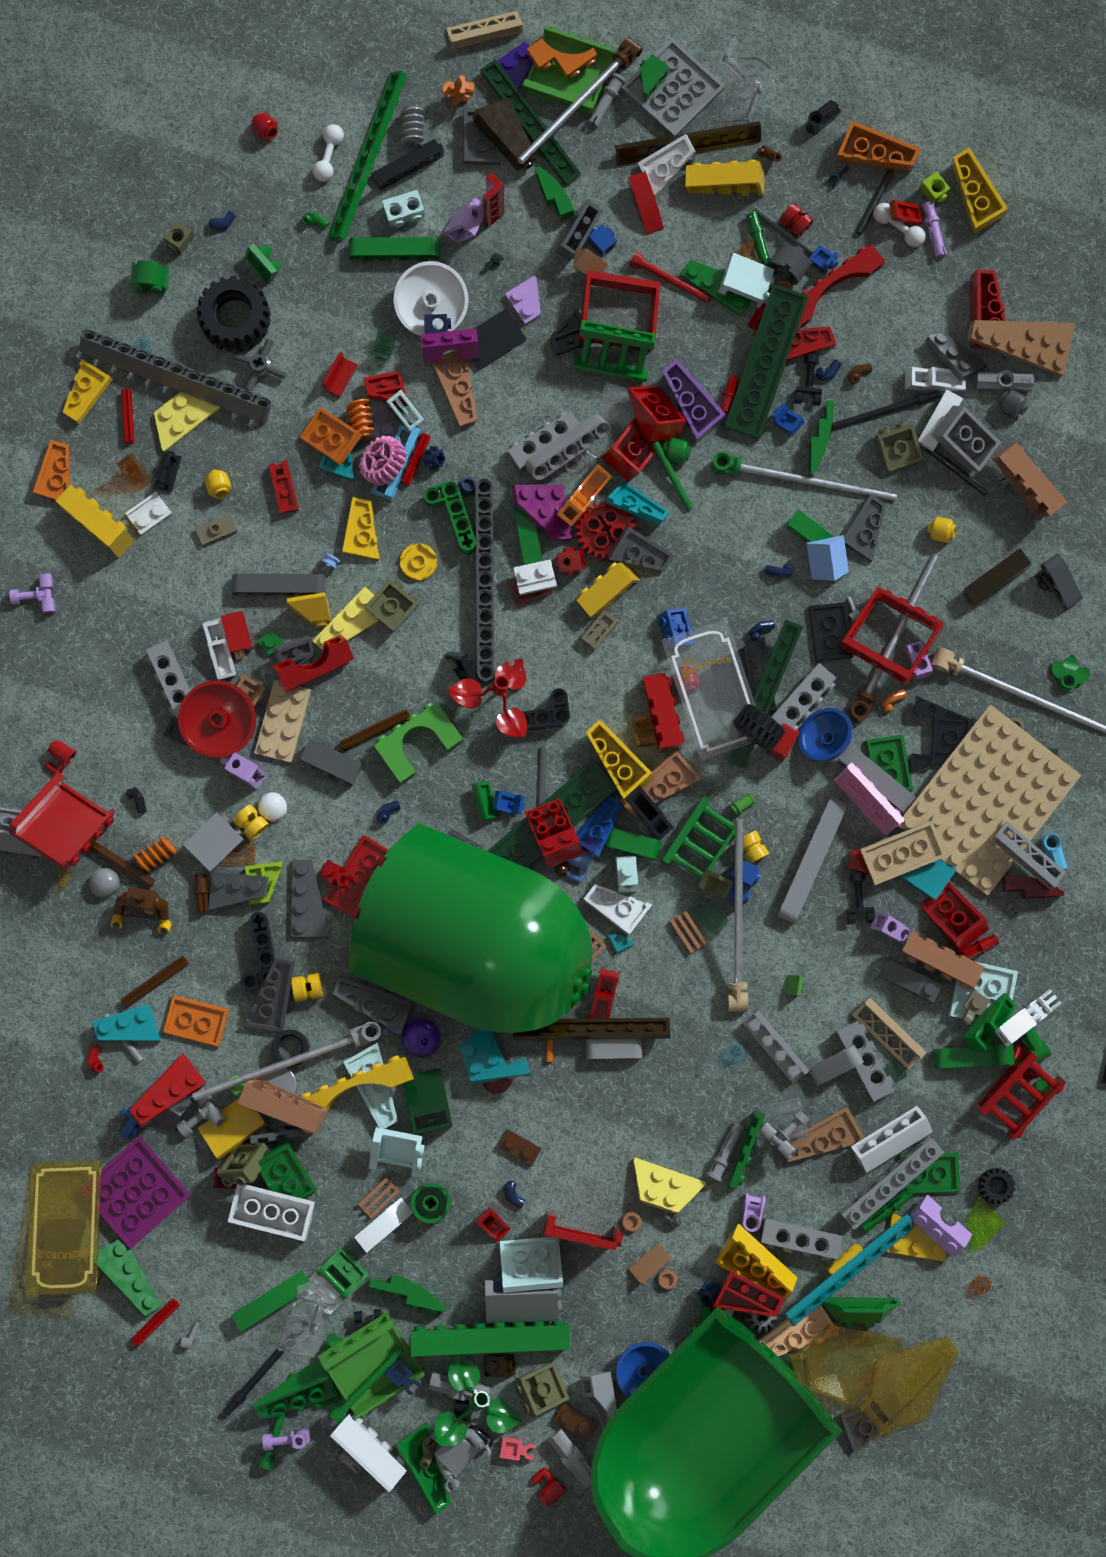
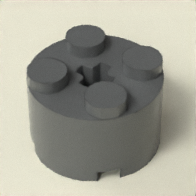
(790, 262)

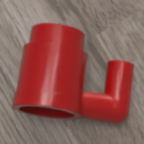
(61, 753)
(552, 1490)

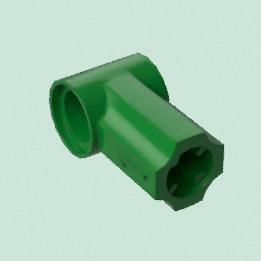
(1034, 1043)

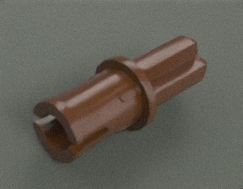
(201, 892)

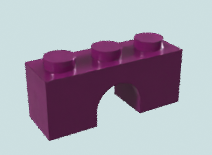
(460, 340)

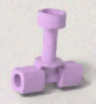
(42, 594)
(296, 1440)

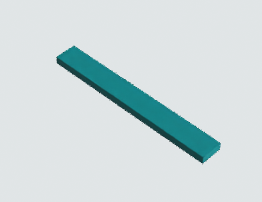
(849, 1270)

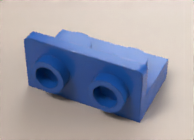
(674, 622)

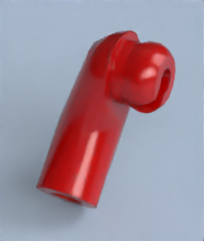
(93, 1061)

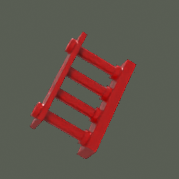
(1014, 1076)

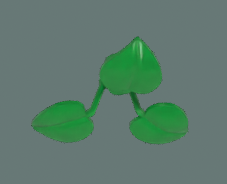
(500, 1418)

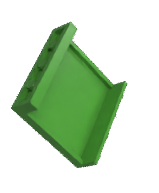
(552, 84)
(361, 1355)

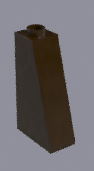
(505, 131)
(997, 577)

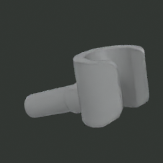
(855, 613)
(187, 1342)

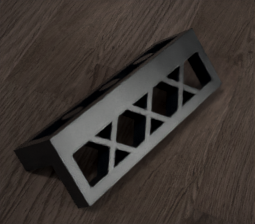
(407, 164)

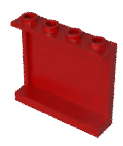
(60, 823)
(581, 1237)

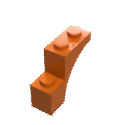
(569, 64)
(584, 494)

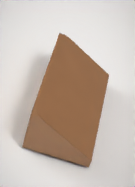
(586, 260)
(650, 1263)

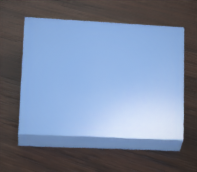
(827, 558)

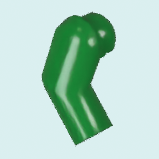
(314, 219)

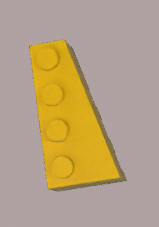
(725, 178)
(978, 193)
(95, 520)
(621, 764)
(752, 1260)

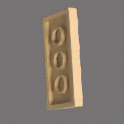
(282, 722)
(903, 852)

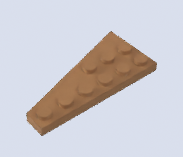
(1034, 343)

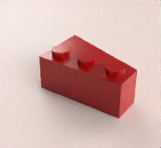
(747, 1296)

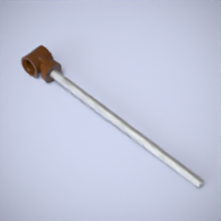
(626, 52)
(865, 700)

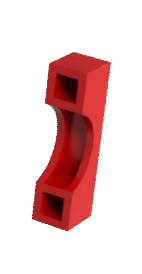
(334, 654)

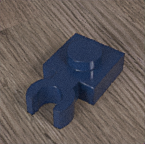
(400, 1374)

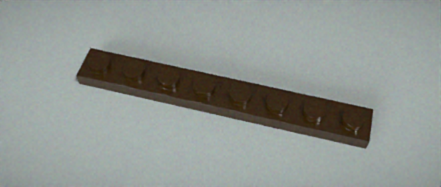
(700, 140)
(600, 1029)

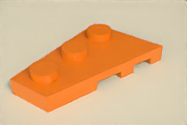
(54, 472)

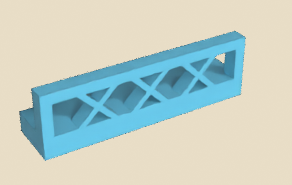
(409, 448)

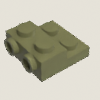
(898, 446)
(392, 605)
(242, 1164)
(541, 1389)

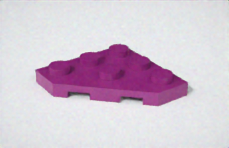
(541, 506)

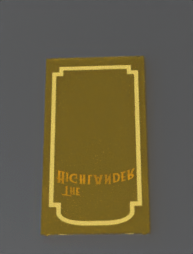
(63, 1228)

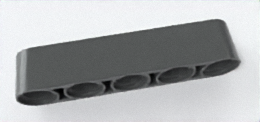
(277, 584)

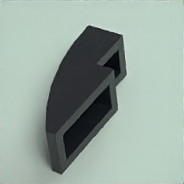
(649, 813)

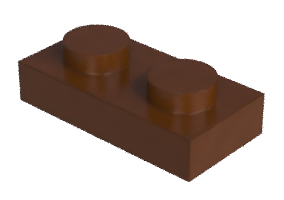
(519, 1147)
(575, 1421)

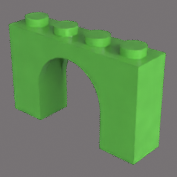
(431, 719)

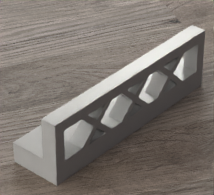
(1025, 859)
(775, 1047)

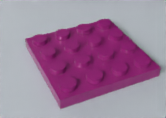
(138, 1192)

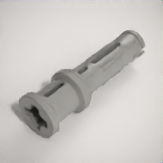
(610, 93)
(721, 1160)

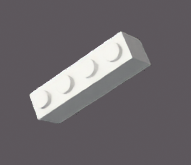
(891, 1139)

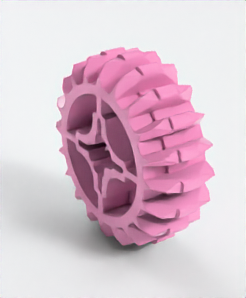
(382, 460)

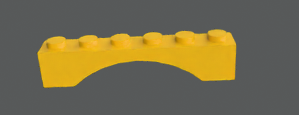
(391, 1075)

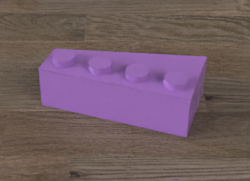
(695, 404)

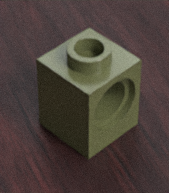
(178, 230)

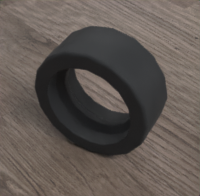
(286, 1033)

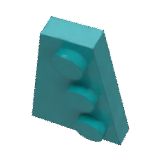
(636, 503)
(129, 1025)

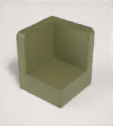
(715, 883)

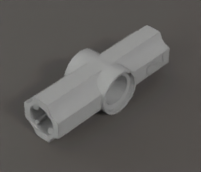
(1016, 382)
(440, 1383)
(571, 1457)

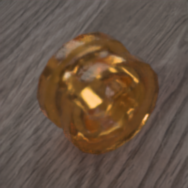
(985, 1280)

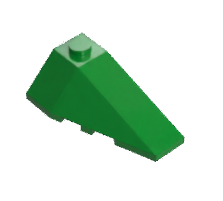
(305, 1389)

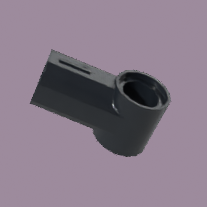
(822, 116)

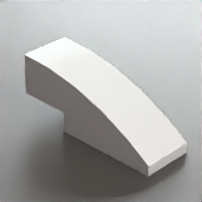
(932, 380)
(945, 404)
(219, 649)
(383, 1225)

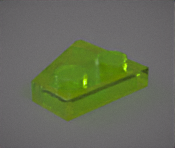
(983, 1223)

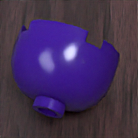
(418, 1030)

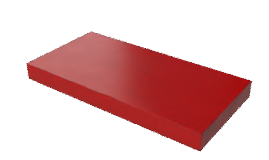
(360, 866)

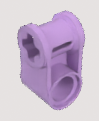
(752, 1210)

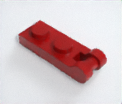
(283, 488)

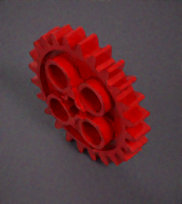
(590, 536)

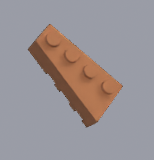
(1029, 481)
(942, 960)
(283, 1105)

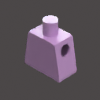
(465, 221)
(245, 770)

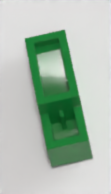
(554, 194)
(806, 528)
(991, 1019)

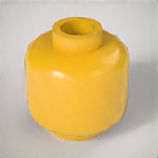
(217, 484)
(942, 529)

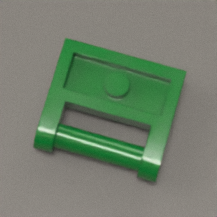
(347, 1268)

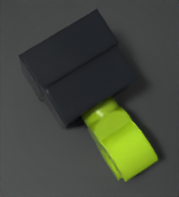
(460, 1407)

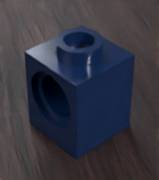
(428, 320)

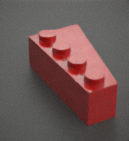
(985, 299)
(663, 714)

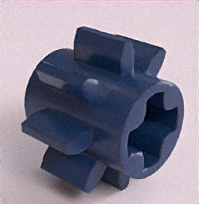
(433, 458)
(708, 1293)

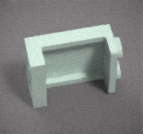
(747, 279)
(396, 1149)

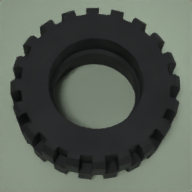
(239, 336)

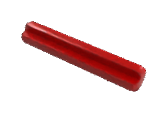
(127, 415)
(415, 459)
(155, 1322)

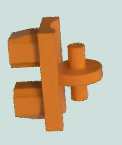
(458, 91)

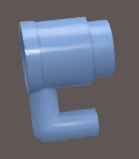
(581, 862)

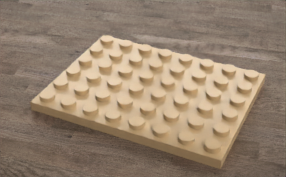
(987, 781)

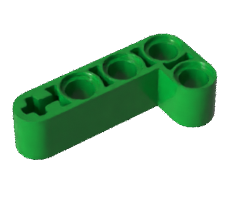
(455, 518)
(969, 1058)

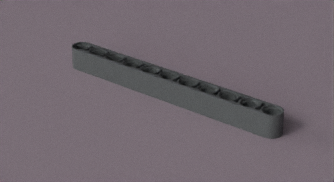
(174, 375)
(481, 572)

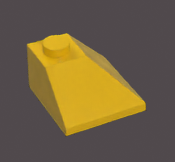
(311, 608)

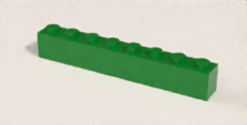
(489, 1339)

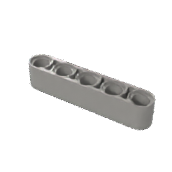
(592, 429)
(882, 781)

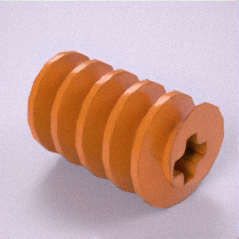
(359, 417)
(155, 854)

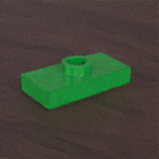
(484, 800)

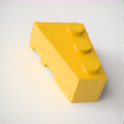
(607, 588)

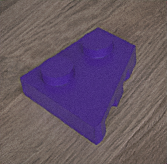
(516, 64)

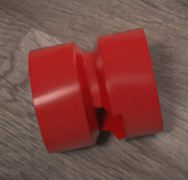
(796, 220)

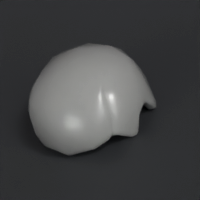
(104, 882)

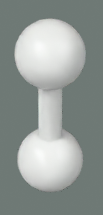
(323, 169)
(913, 236)

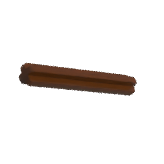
(374, 730)
(122, 865)
(154, 981)

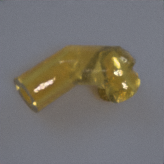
(65, 876)

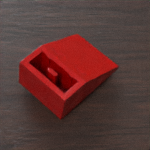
(554, 833)

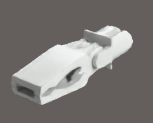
(1025, 1020)

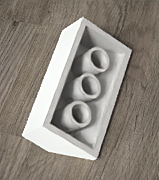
(271, 1212)
(369, 1451)

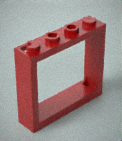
(621, 283)
(879, 661)

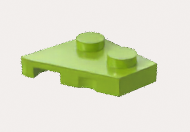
(269, 870)

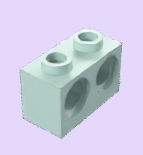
(401, 204)

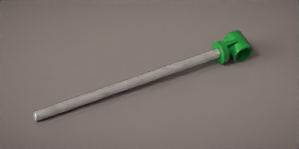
(734, 465)

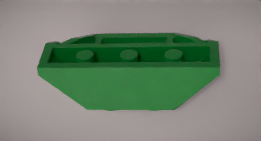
(860, 1309)

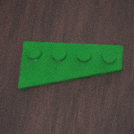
(709, 281)
(744, 1155)
(123, 1270)
(427, 1479)

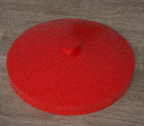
(217, 719)

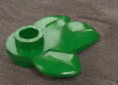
(1069, 670)

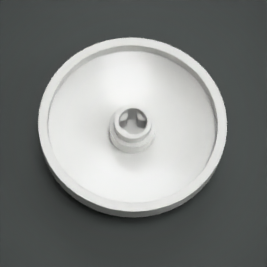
(430, 289)

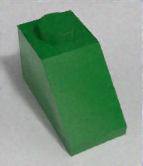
(652, 74)

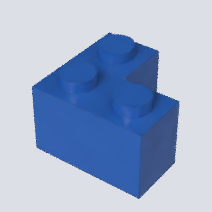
(750, 878)

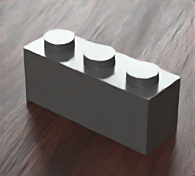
(578, 230)
(330, 763)

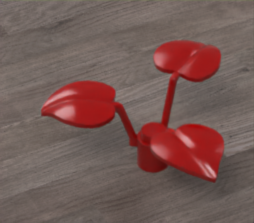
(468, 695)

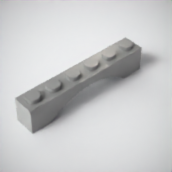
(599, 1392)

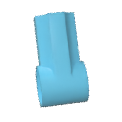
(1054, 853)

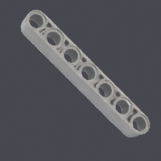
(812, 860)

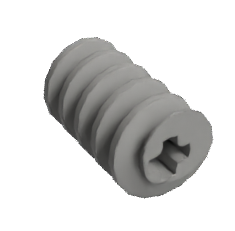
(411, 127)

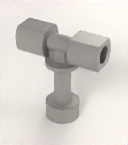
(206, 1111)
(780, 1138)

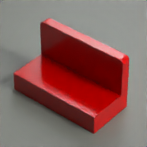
(339, 375)
(236, 632)

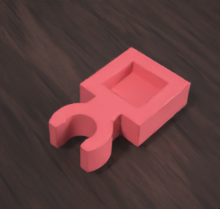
(513, 1448)

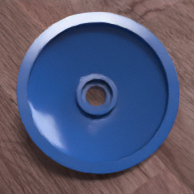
(822, 727)
(634, 1360)

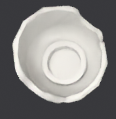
(272, 806)

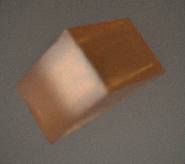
(134, 472)

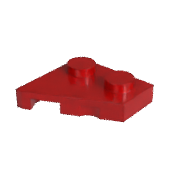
(385, 386)

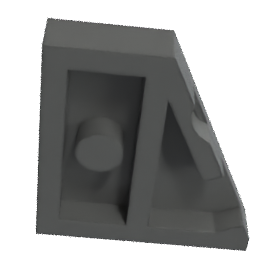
(297, 650)

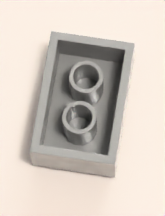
(966, 438)

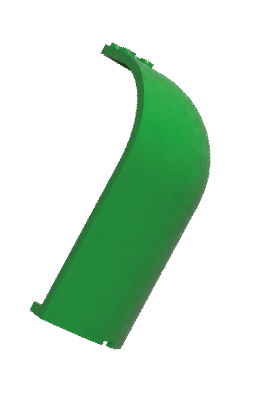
(471, 935)
(705, 1444)

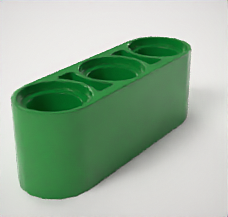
(634, 843)

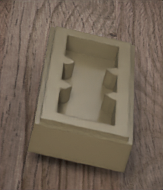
(216, 529)
(599, 630)

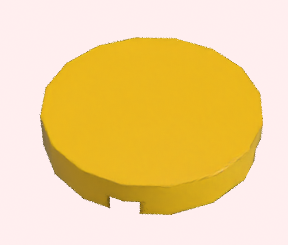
(416, 567)

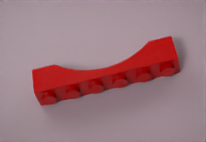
(862, 265)

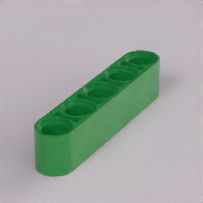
(394, 248)

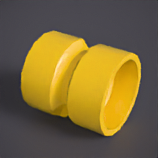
(256, 823)
(752, 848)
(299, 987)

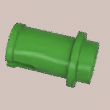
(742, 804)

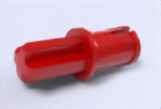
(729, 394)
(980, 946)

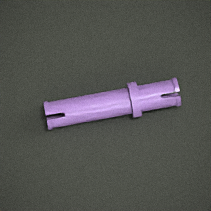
(932, 223)

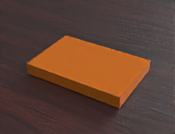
(330, 436)
(195, 1021)

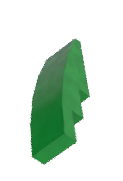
(818, 444)
(527, 537)
(269, 1302)

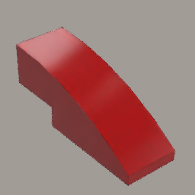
(645, 202)
(604, 994)

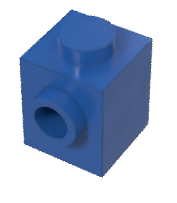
(602, 240)

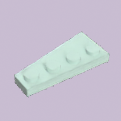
(376, 1096)

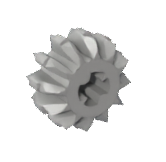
(760, 1323)

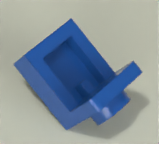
(824, 259)
(787, 419)
(508, 803)
(131, 1127)

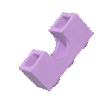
(927, 1217)

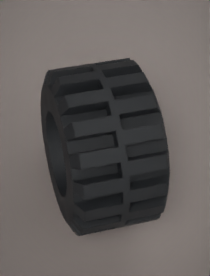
(759, 727)

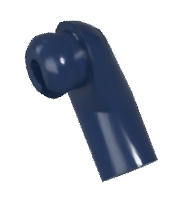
(828, 373)

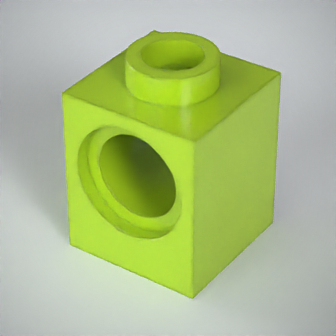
(938, 182)

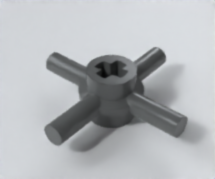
(261, 370)

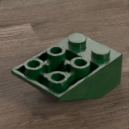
(428, 1102)

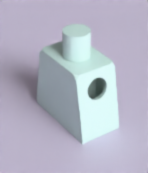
(626, 874)

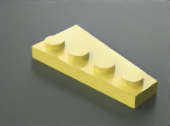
(350, 620)

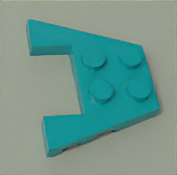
(485, 1060)

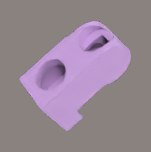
(925, 668)
(890, 927)

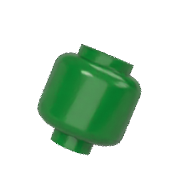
(677, 451)

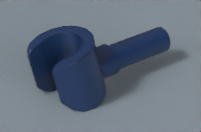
(838, 176)

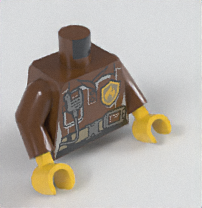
(143, 904)

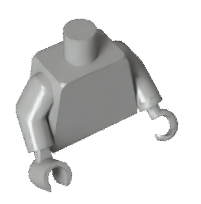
(455, 1458)

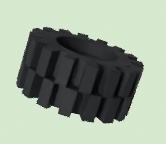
(1007, 1191)

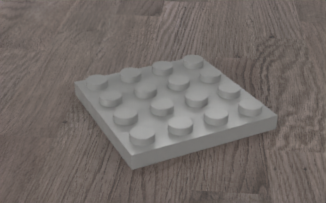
(682, 93)

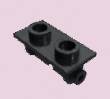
(167, 471)

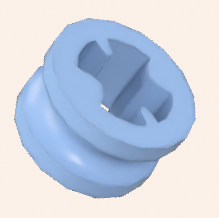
(330, 561)

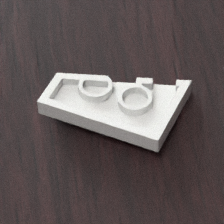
(666, 162)
(618, 909)

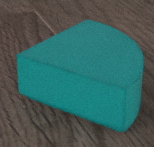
(620, 942)

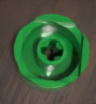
(149, 277)
(440, 1196)

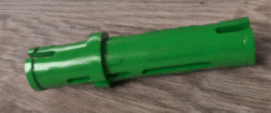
(756, 232)
(887, 1209)

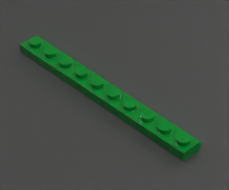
(367, 156)

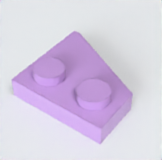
(525, 300)

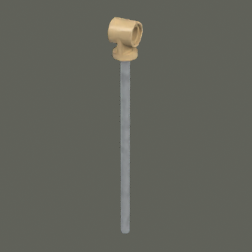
(944, 660)
(738, 998)

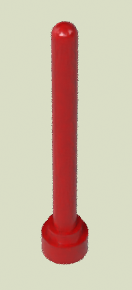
(639, 261)

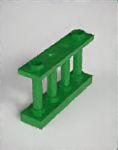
(615, 334)
(694, 825)

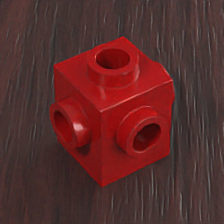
(576, 557)

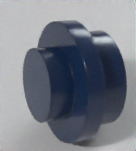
(467, 486)

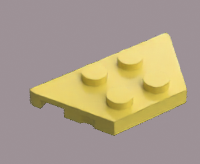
(181, 417)
(664, 1187)

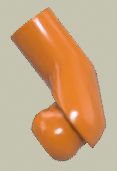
(891, 698)

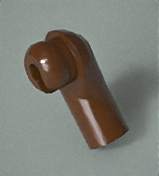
(769, 153)

